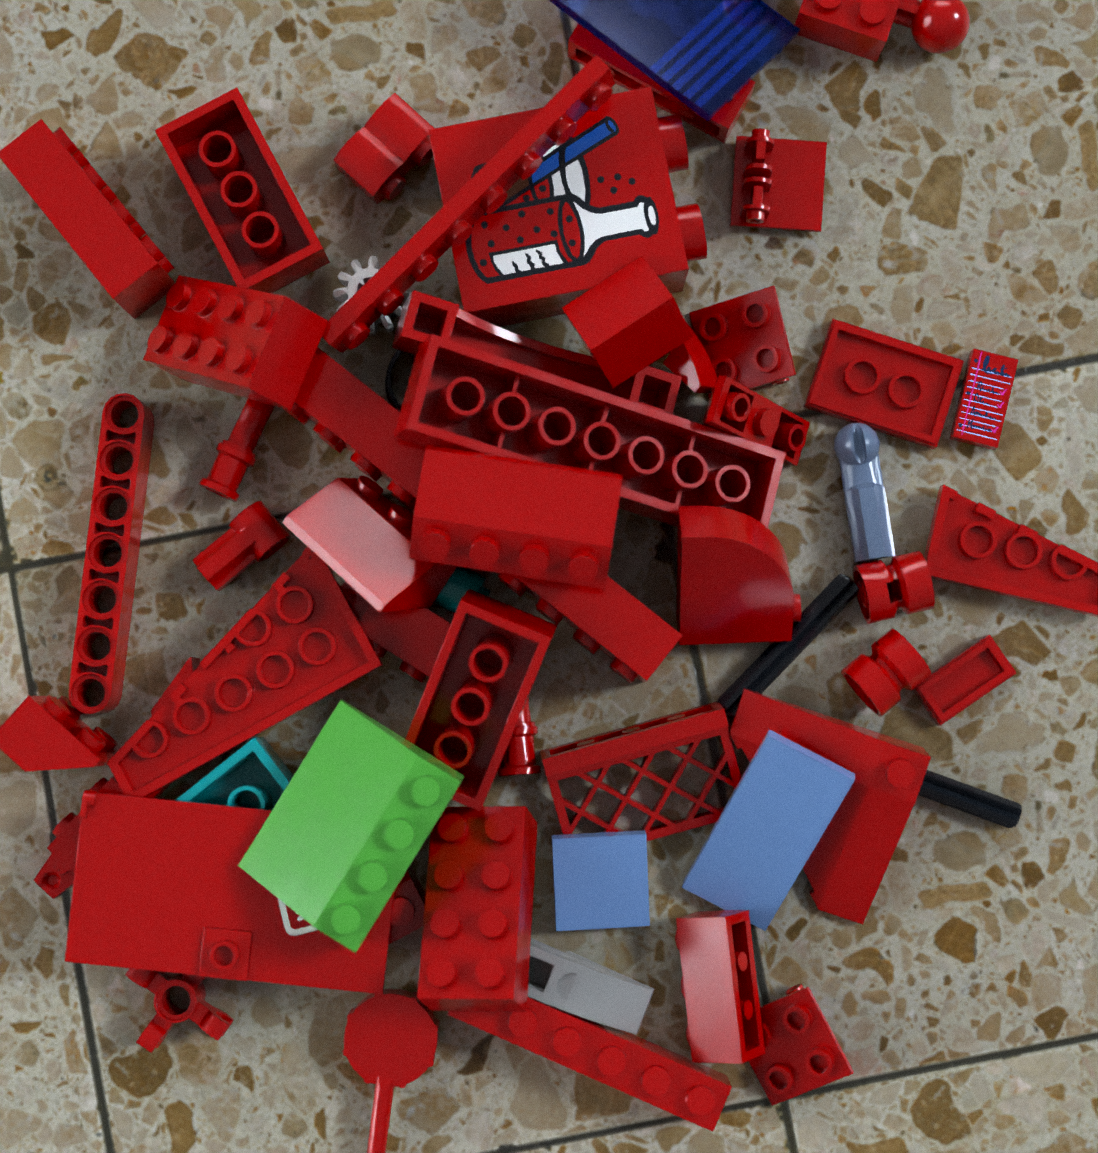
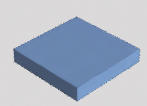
(600, 880)

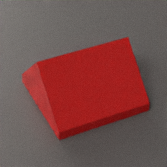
(628, 321)

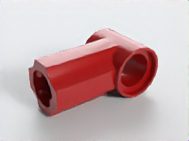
(251, 538)

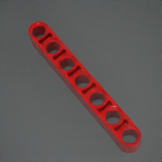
(101, 533)

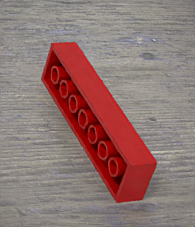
(516, 411)

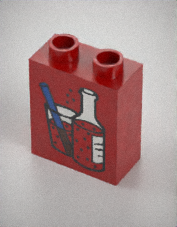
(578, 216)

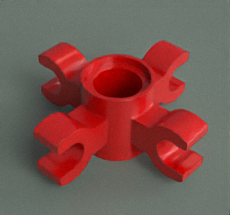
(207, 1017)

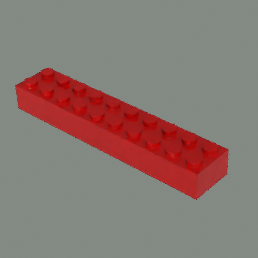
(364, 423)

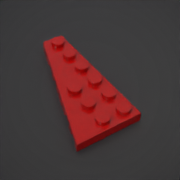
(268, 667)

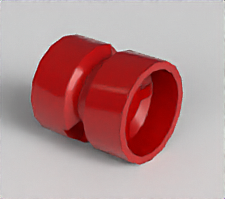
(909, 583)
(886, 672)

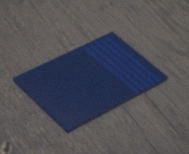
(689, 47)

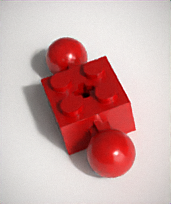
(864, 25)

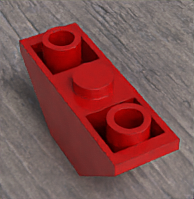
(755, 418)

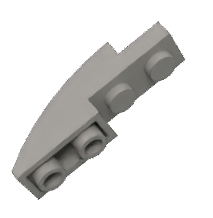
(586, 988)

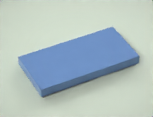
(768, 829)

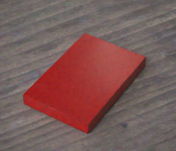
(883, 383)

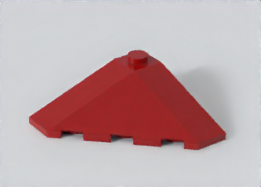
(872, 816)

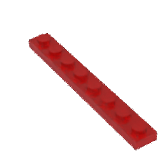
(480, 195)

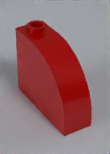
(731, 580)

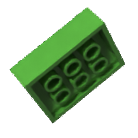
(350, 824)

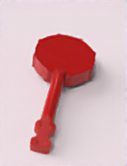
(389, 1044)

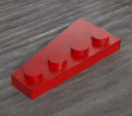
(993, 554)

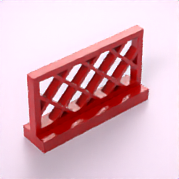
(636, 742)

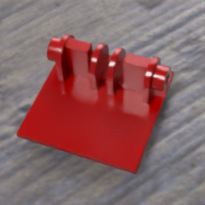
(778, 183)
(746, 339)
(798, 1047)

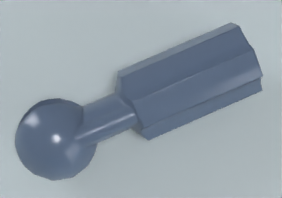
(864, 492)

